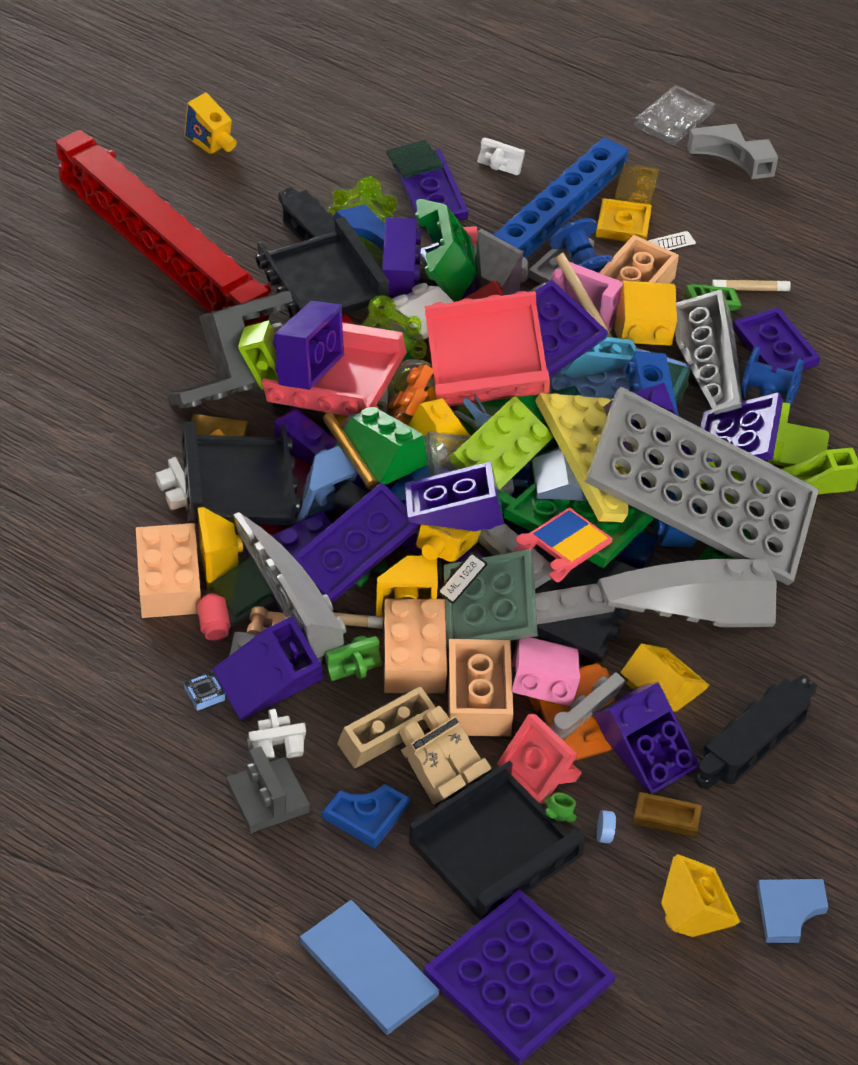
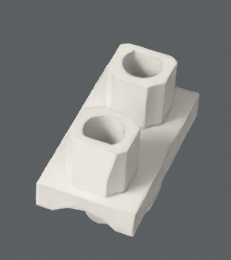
(501, 156)
(173, 478)
(291, 736)

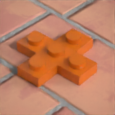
(407, 401)

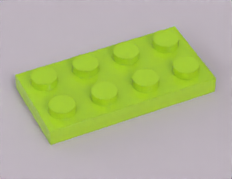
(504, 440)

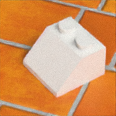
(414, 303)

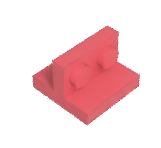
(540, 759)

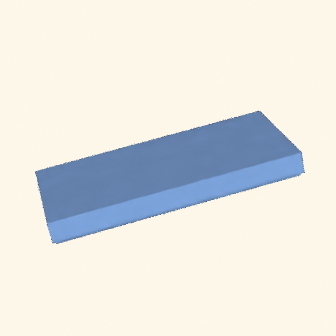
(369, 967)

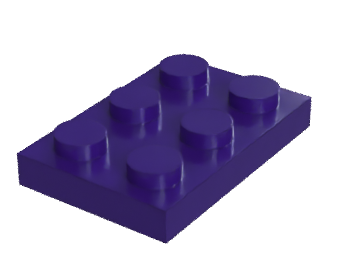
(778, 340)

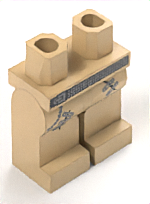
(442, 757)

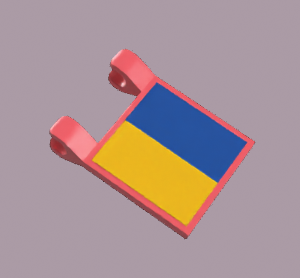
(567, 539)

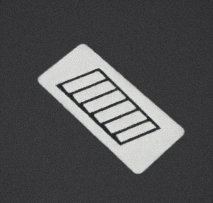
(674, 241)

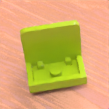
(797, 442)

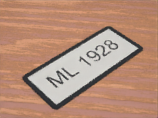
(462, 577)

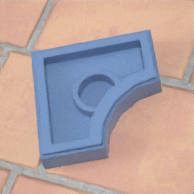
(788, 905)

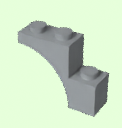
(726, 141)

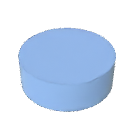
(606, 826)

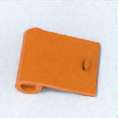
(590, 731)

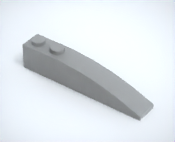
(709, 347)
(292, 588)
(711, 589)

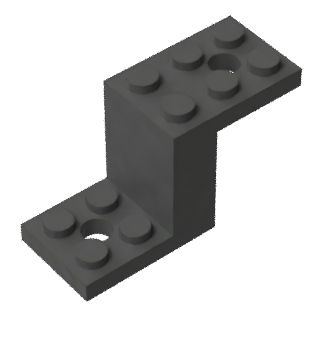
(223, 334)

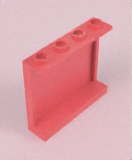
(487, 348)
(355, 380)

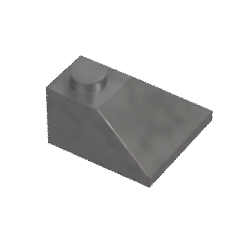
(498, 262)

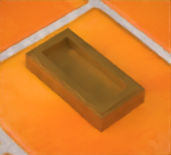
(230, 427)
(667, 814)

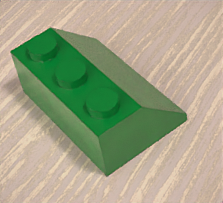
(386, 444)

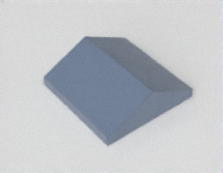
(555, 478)

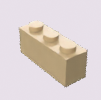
(381, 728)

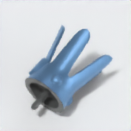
(480, 415)

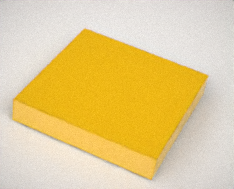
(623, 219)

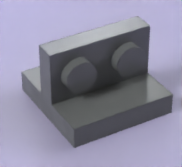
(267, 792)

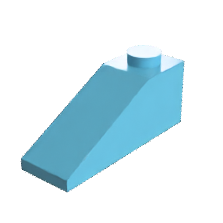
(604, 357)

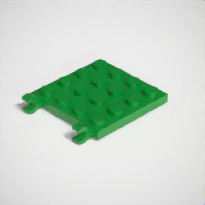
(533, 512)

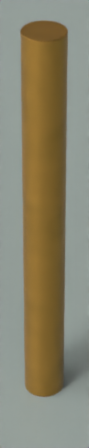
(350, 451)

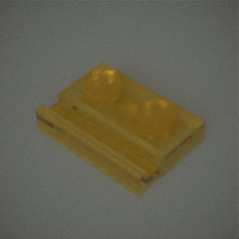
(637, 184)

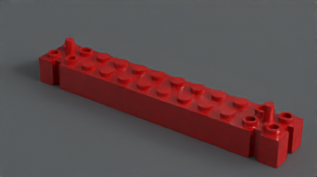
(155, 227)

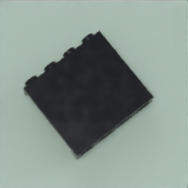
(326, 270)
(240, 476)
(590, 632)
(493, 841)

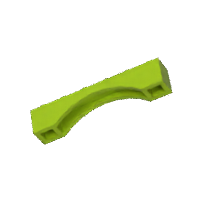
(829, 472)

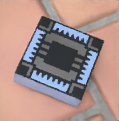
(204, 691)

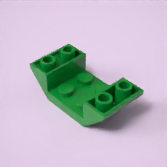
(454, 262)

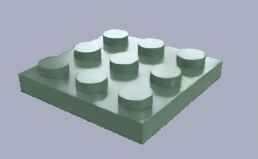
(497, 603)

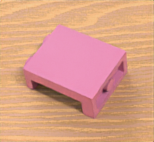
(601, 289)
(546, 670)

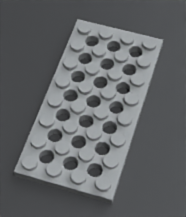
(687, 490)

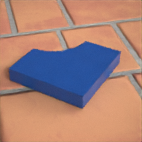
(364, 223)
(367, 815)

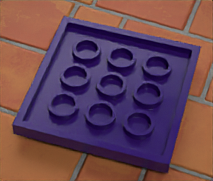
(519, 976)

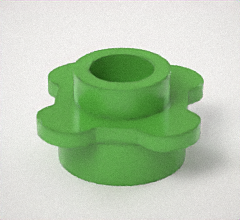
(560, 807)

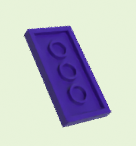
(435, 187)
(356, 542)

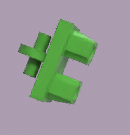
(353, 658)

